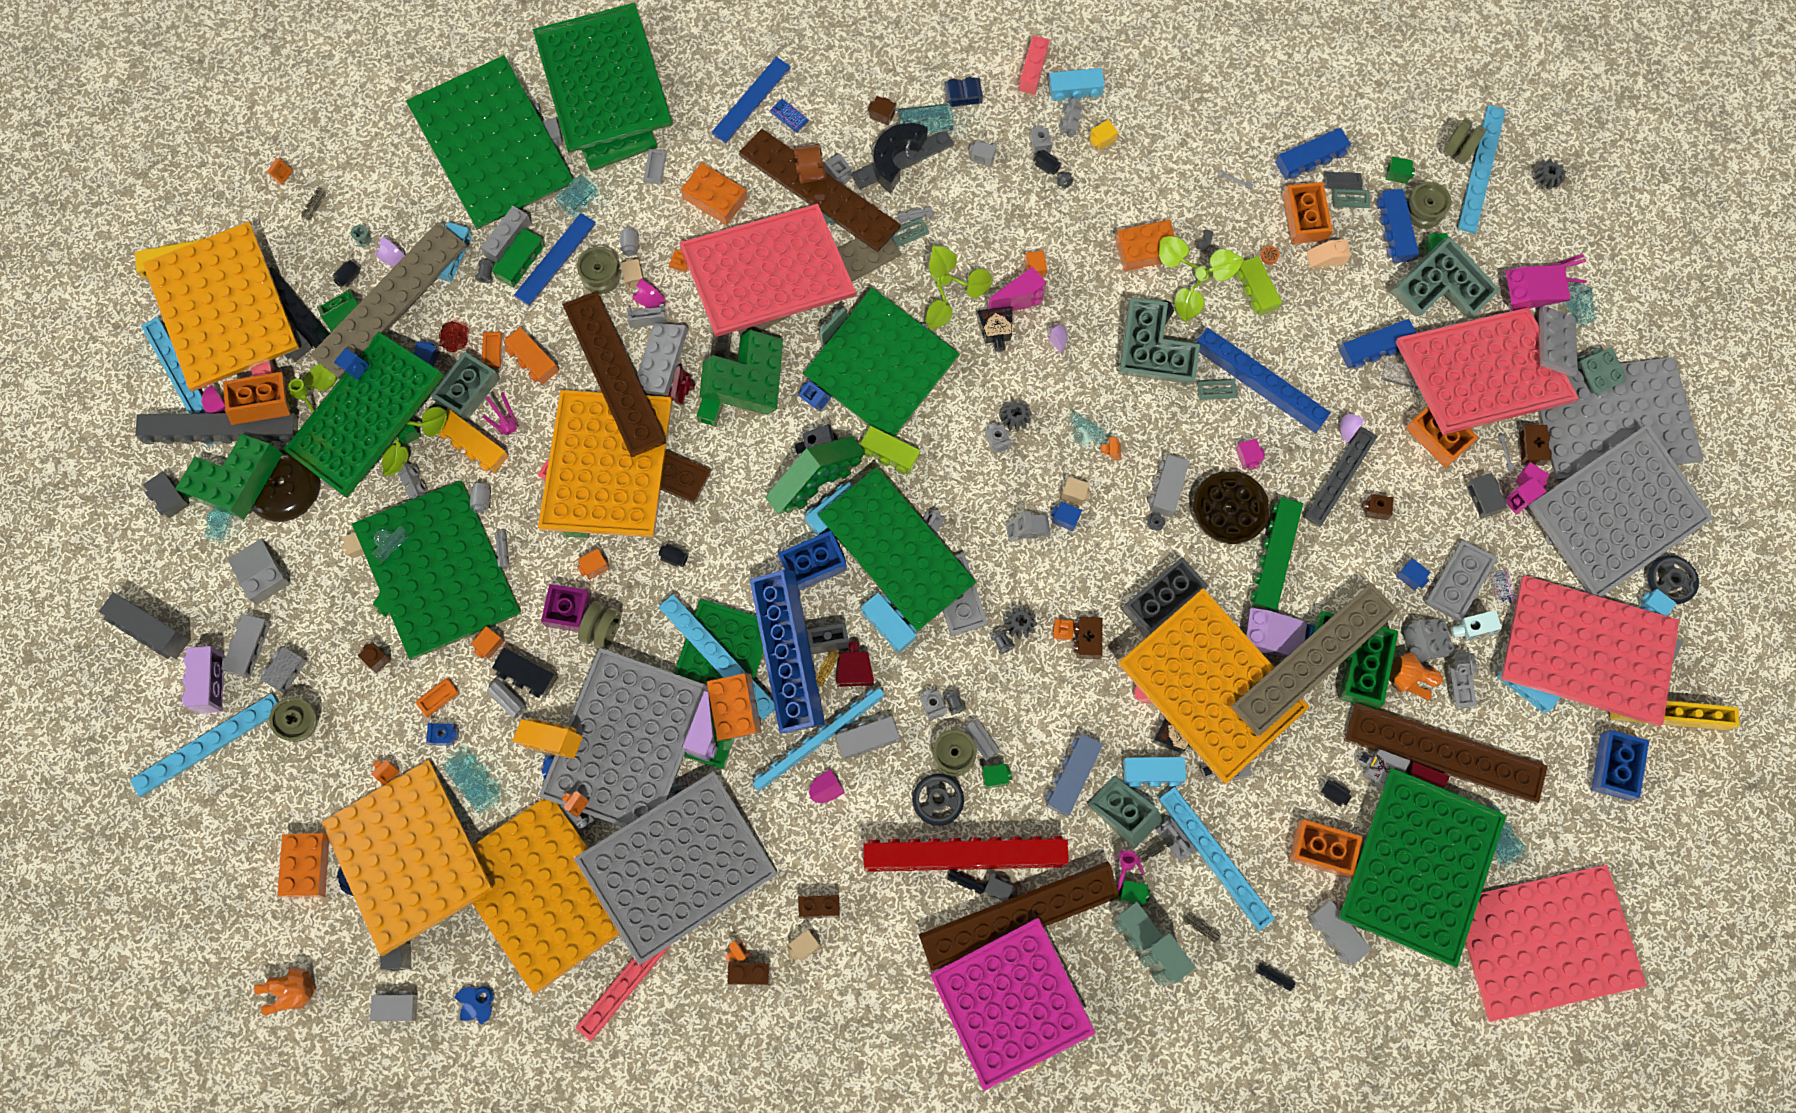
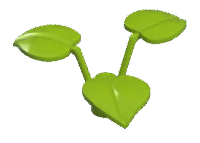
(940, 263)
(1224, 266)
(316, 378)
(394, 455)

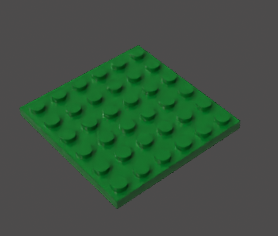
(881, 364)

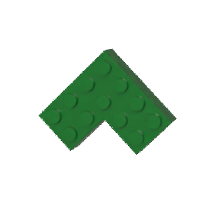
(749, 382)
(813, 469)
(236, 483)
(1367, 667)

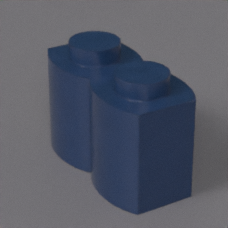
(963, 92)

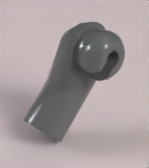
(1206, 242)

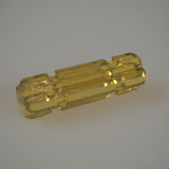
(826, 668)

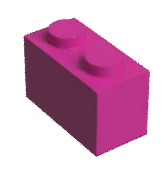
(1525, 495)

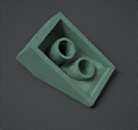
(1125, 811)

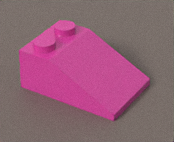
(1537, 286)
(1021, 292)

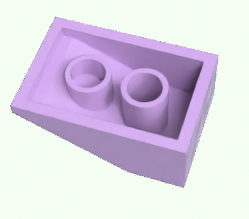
(1274, 632)
(701, 735)

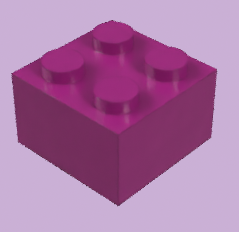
(565, 607)

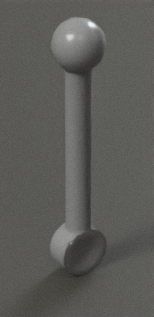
(1249, 185)
(1510, 466)

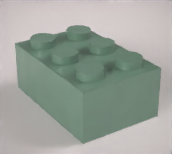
(465, 386)

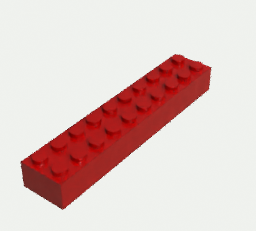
(966, 854)

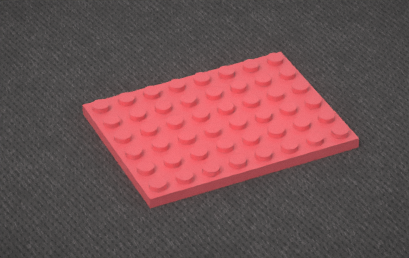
(767, 269)
(1484, 371)
(1591, 650)
(1551, 944)

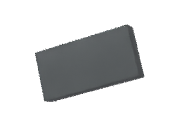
(1343, 180)

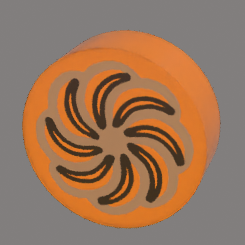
(1269, 255)

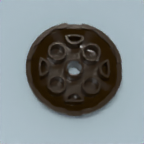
(1240, 493)
(293, 497)

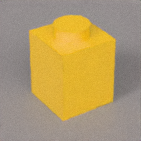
(1103, 135)

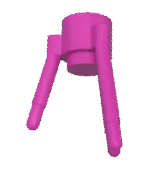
(1568, 262)
(507, 424)
(1128, 861)

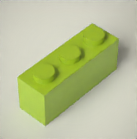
(1258, 286)
(890, 451)

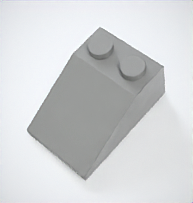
(258, 572)

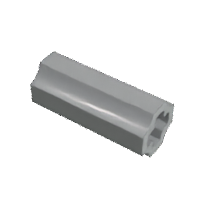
(506, 699)
(982, 739)

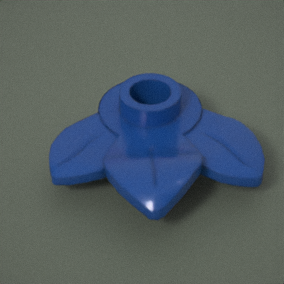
(472, 1004)

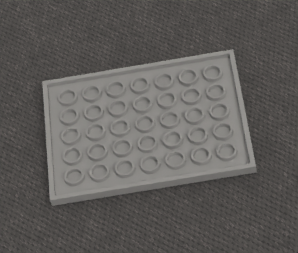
(1599, 421)
(1620, 511)
(631, 739)
(675, 867)

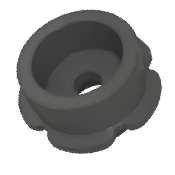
(1063, 178)
(1155, 526)

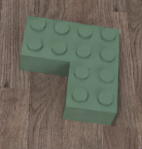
(1445, 272)
(1145, 350)
(1156, 950)

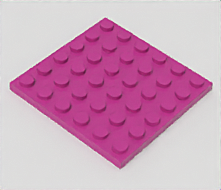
(1012, 1004)

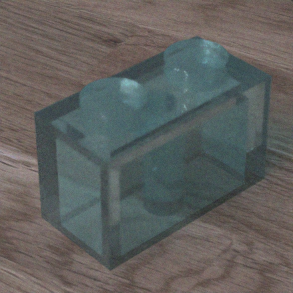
(576, 196)

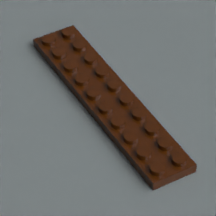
(833, 197)
(614, 374)
(1447, 753)
(1049, 903)

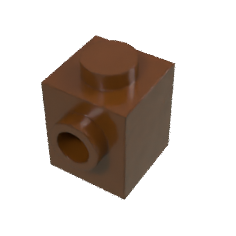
(882, 110)
(1378, 507)
(373, 657)

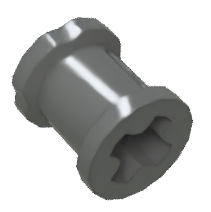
(484, 272)
(1002, 641)
(955, 702)

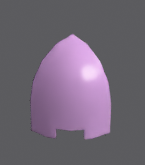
(388, 252)
(1059, 337)
(1349, 425)

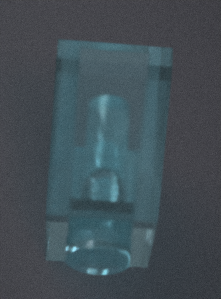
(1581, 304)

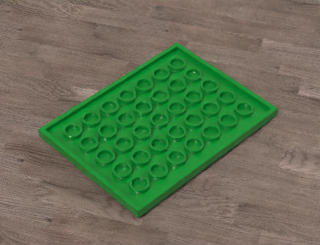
(602, 77)
(490, 141)
(363, 415)
(442, 576)
(1422, 867)

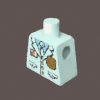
(1489, 626)

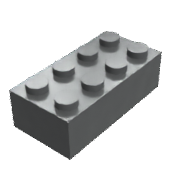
(1163, 597)
(143, 627)

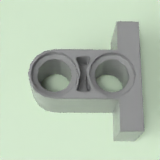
(1027, 526)

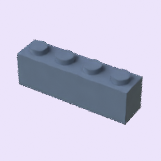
(1074, 775)

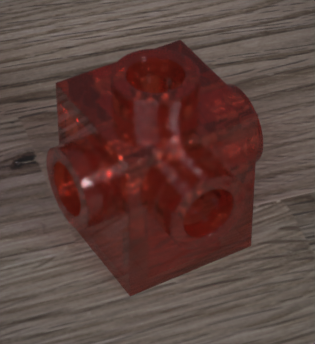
(453, 336)

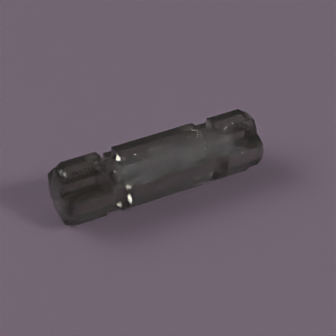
(313, 203)
(1155, 848)
(1202, 927)

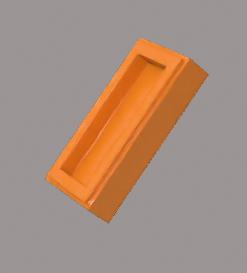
(492, 349)
(437, 697)

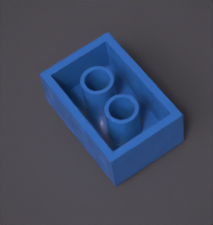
(814, 560)
(1620, 765)

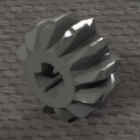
(1549, 174)
(1021, 419)
(1013, 624)

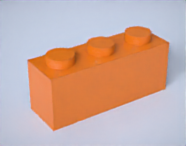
(530, 356)

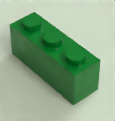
(518, 257)

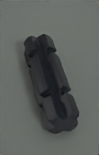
(966, 882)
(1275, 976)

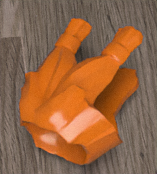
(1408, 671)
(293, 991)

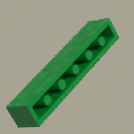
(1277, 554)

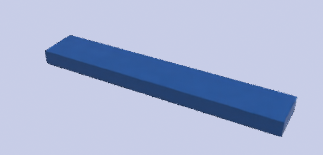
(750, 100)
(554, 259)

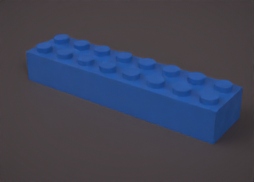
(787, 651)

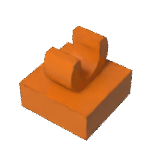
(279, 171)
(678, 262)
(1112, 449)
(1063, 629)
(384, 771)
(575, 804)
(738, 952)

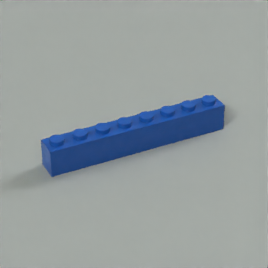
(1262, 380)

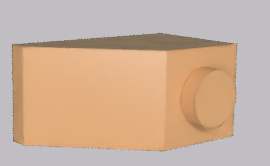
(1329, 254)

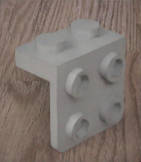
(1428, 639)

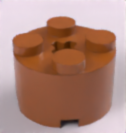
(810, 163)

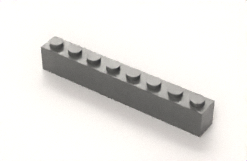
(211, 428)

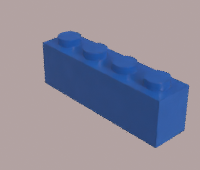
(1313, 153)
(1397, 226)
(1375, 344)

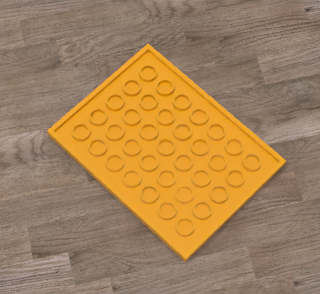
(220, 306)
(591, 476)
(1194, 675)
(406, 857)
(539, 897)

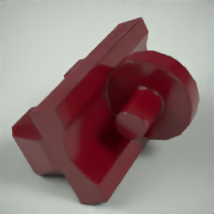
(681, 386)

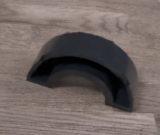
(893, 141)

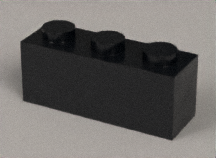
(524, 673)

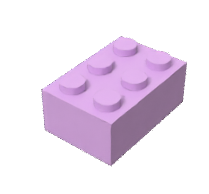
(203, 680)

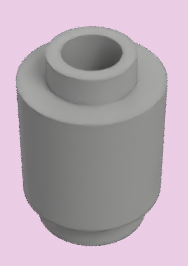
(629, 241)
(480, 497)

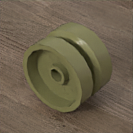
(1464, 140)
(1428, 205)
(598, 270)
(599, 625)
(281, 718)
(954, 765)

